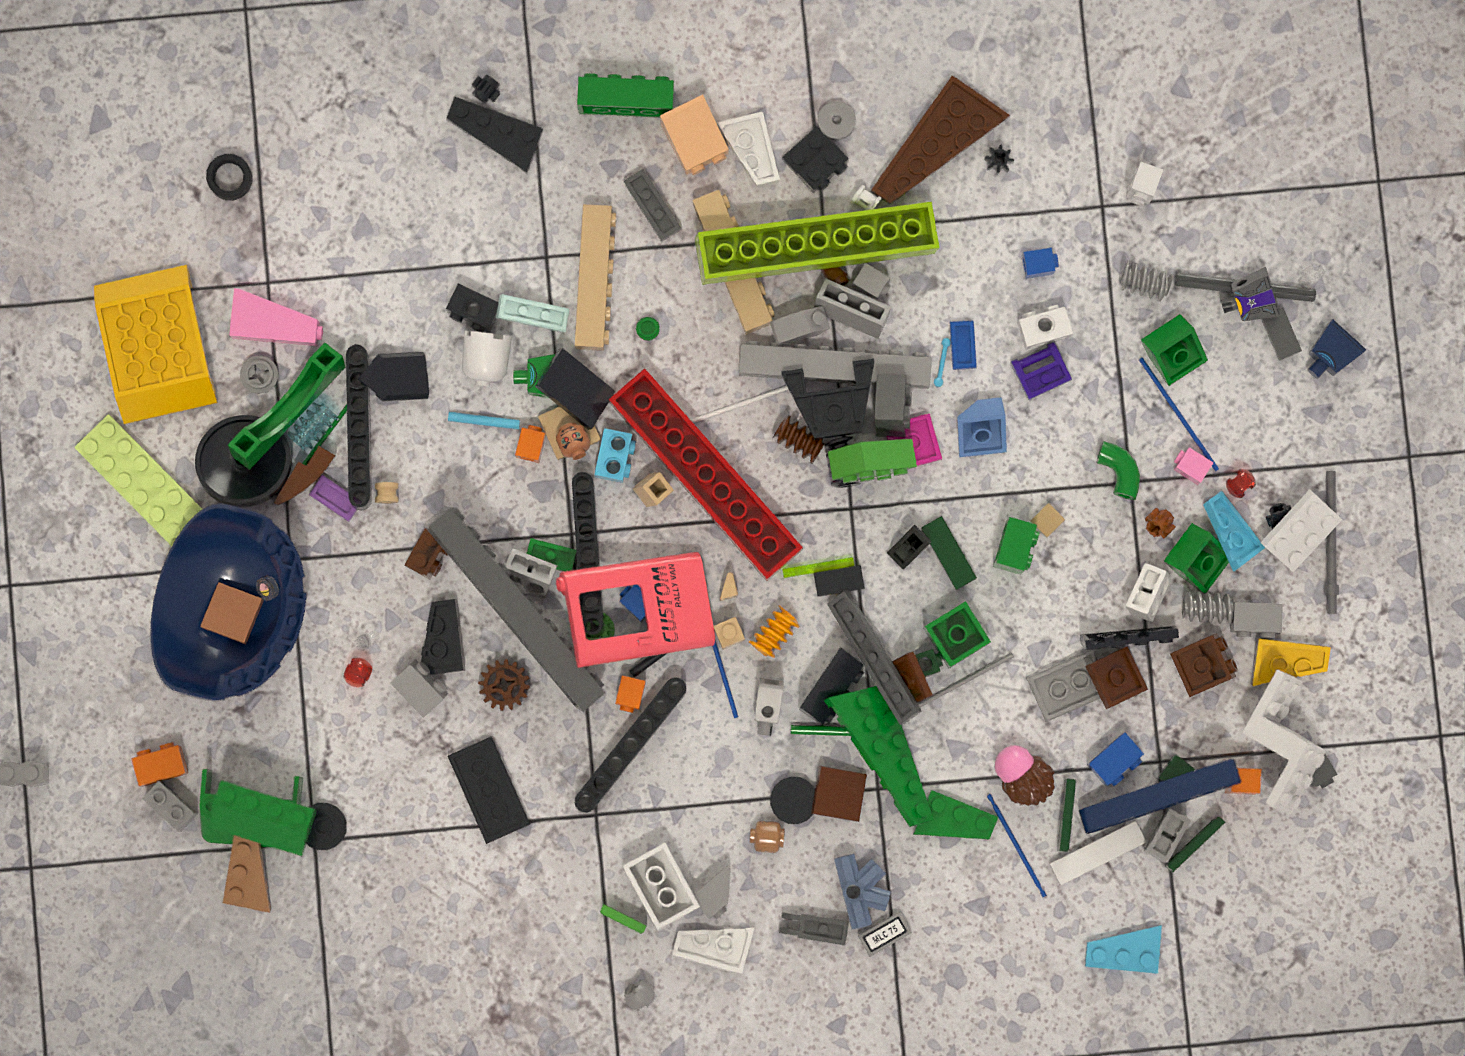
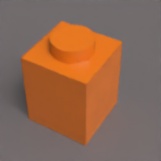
(530, 444)
(630, 694)

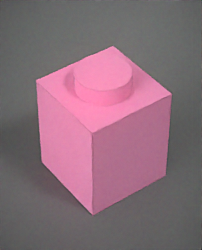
(1192, 465)

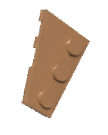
(246, 877)

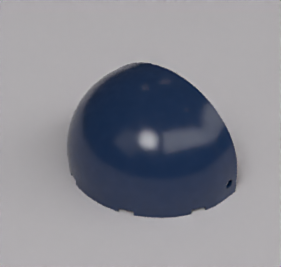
(235, 550)

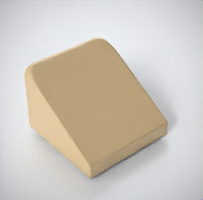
(1048, 520)
(729, 590)

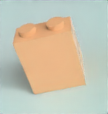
(694, 135)

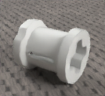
(866, 199)

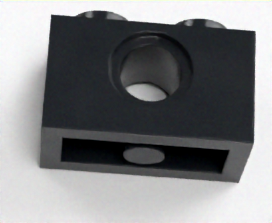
(462, 299)

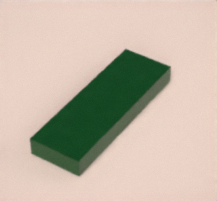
(949, 553)
(1066, 815)
(1195, 843)

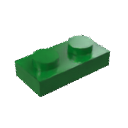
(553, 553)

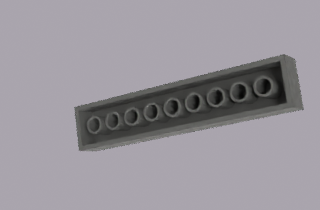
(513, 607)

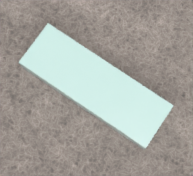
(532, 313)

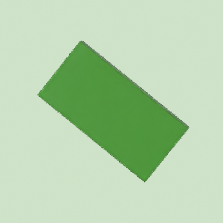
(623, 919)

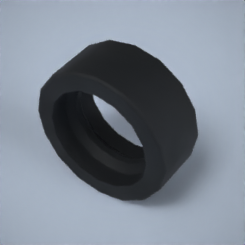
(224, 159)

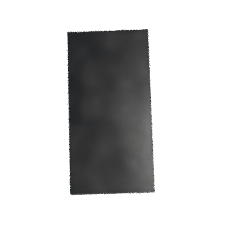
(488, 790)

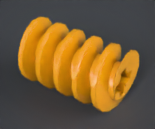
(775, 632)

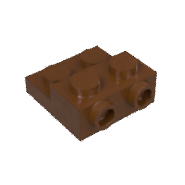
(1204, 664)

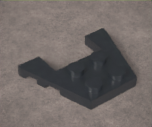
(832, 410)

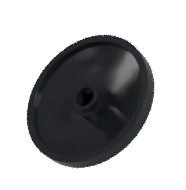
(230, 480)

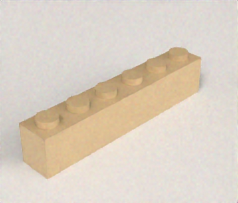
(593, 277)
(746, 293)

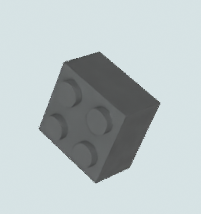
(892, 405)

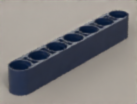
(1160, 796)

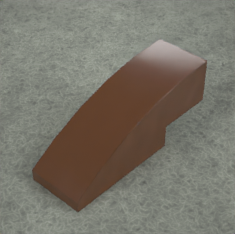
(304, 476)

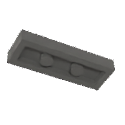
(652, 205)

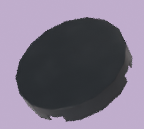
(792, 800)
(327, 828)

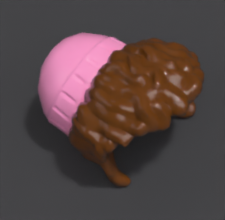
(1024, 776)

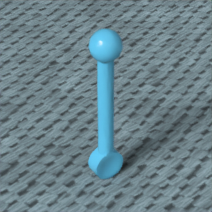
(938, 382)

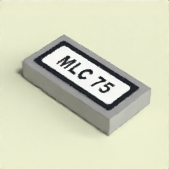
(884, 934)

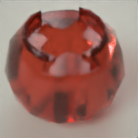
(1240, 483)
(357, 672)

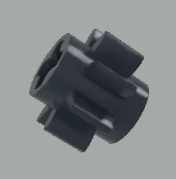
(485, 89)
(999, 153)
(1277, 513)

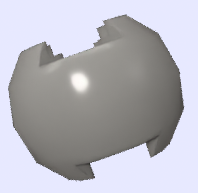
(639, 995)

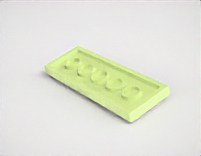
(138, 478)

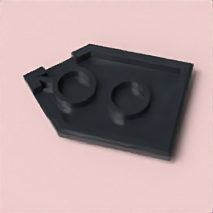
(397, 376)

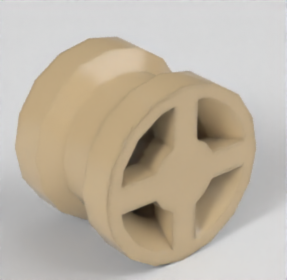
(386, 492)

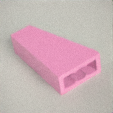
(267, 321)

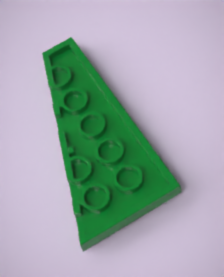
(884, 749)

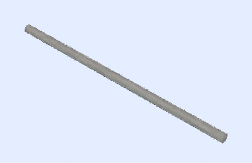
(965, 680)

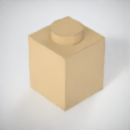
(653, 489)
(729, 633)

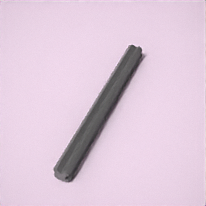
(1224, 285)

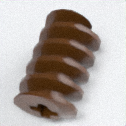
(799, 439)

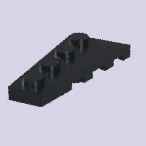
(503, 134)
(1118, 639)

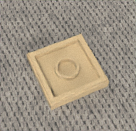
(554, 420)

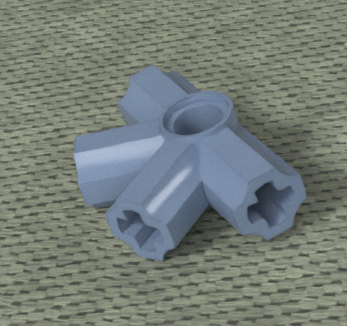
(869, 895)

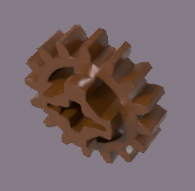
(507, 695)

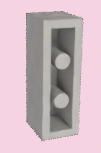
(852, 308)

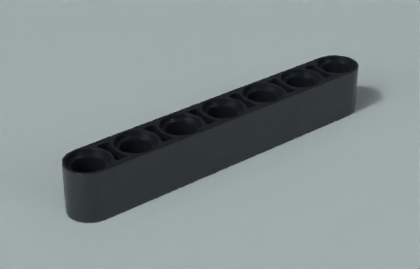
(358, 439)
(587, 543)
(633, 733)

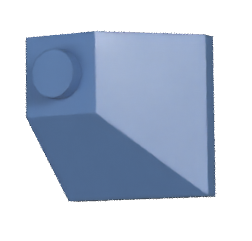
(982, 428)

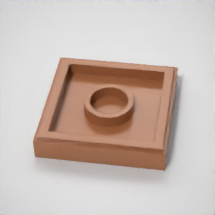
(232, 613)

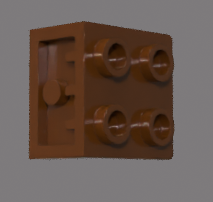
(426, 556)

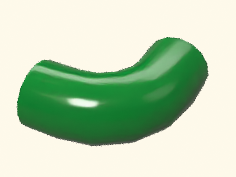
(1125, 468)

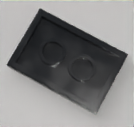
(575, 388)

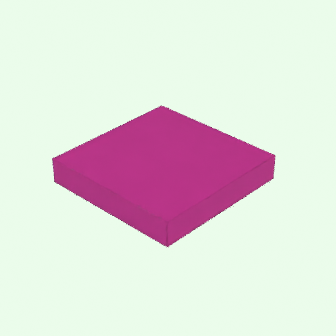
(923, 438)

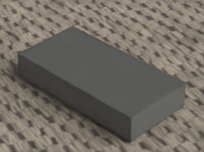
(1281, 335)

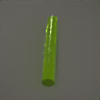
(818, 567)

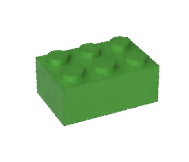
(872, 460)

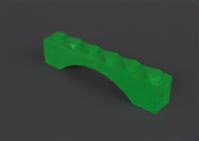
(259, 436)

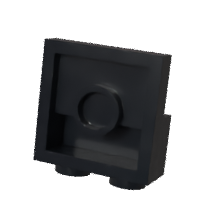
(816, 160)

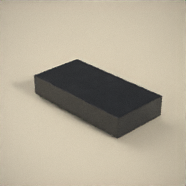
(838, 580)

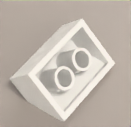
(660, 886)

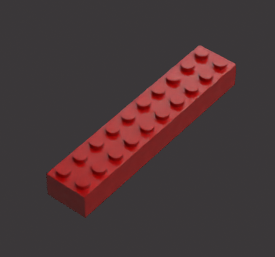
(705, 474)

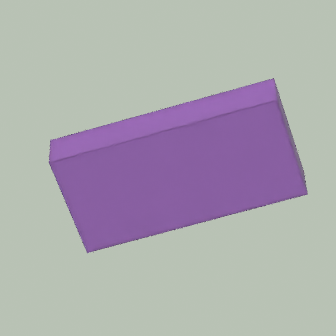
(334, 498)

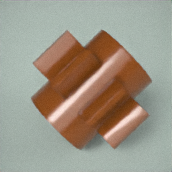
(1160, 523)

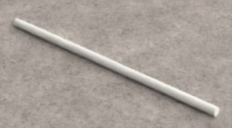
(739, 404)

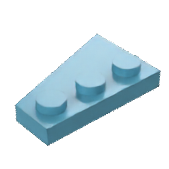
(1232, 531)
(1128, 952)

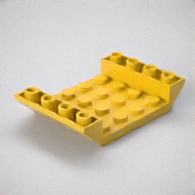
(153, 344)

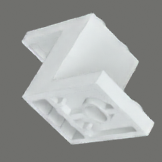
(1302, 754)

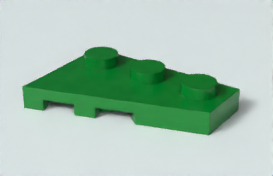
(956, 819)

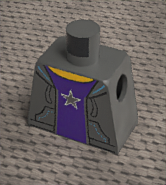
(1253, 297)

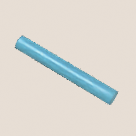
(483, 420)

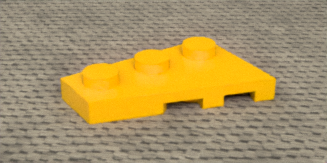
(1288, 657)

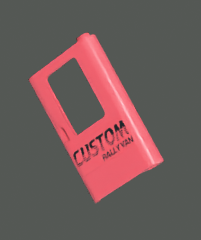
(673, 605)

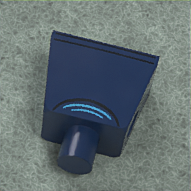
(1333, 350)

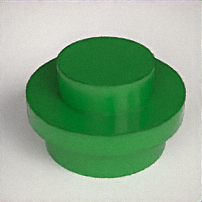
(647, 328)

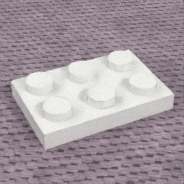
(1301, 530)

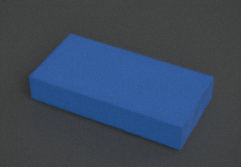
(963, 345)

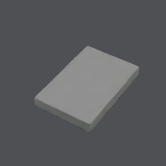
(1064, 686)

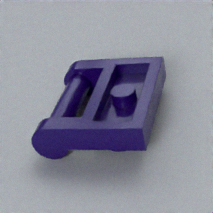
(1044, 378)

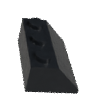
(833, 682)

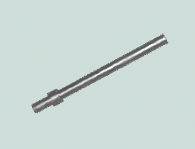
(1331, 588)

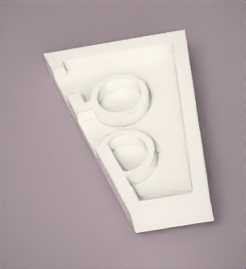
(752, 145)
(715, 948)

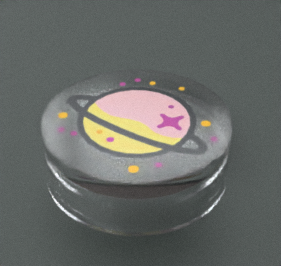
(267, 588)

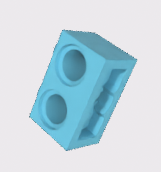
(608, 455)

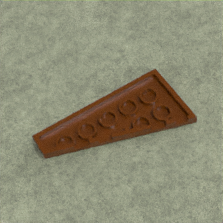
(947, 129)

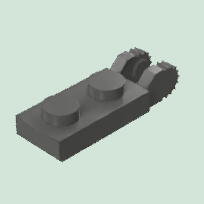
(817, 928)

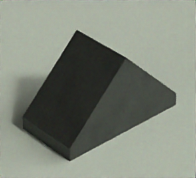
(909, 547)

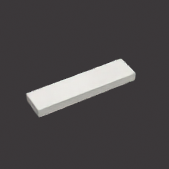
(1097, 853)

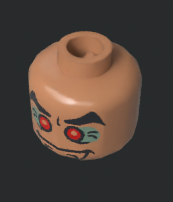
(573, 441)

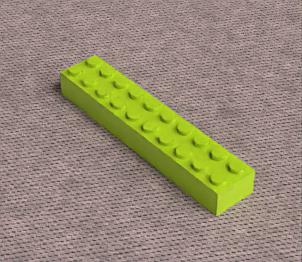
(816, 243)

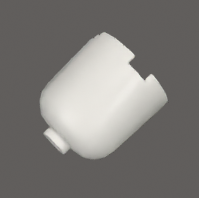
(485, 356)

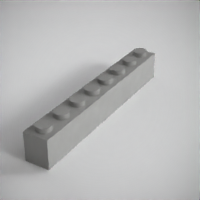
(829, 365)

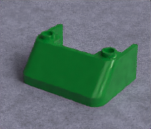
(206, 804)

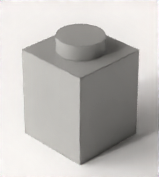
(871, 282)

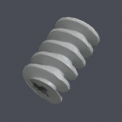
(1146, 281)
(1208, 607)

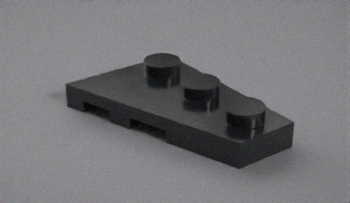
(443, 640)

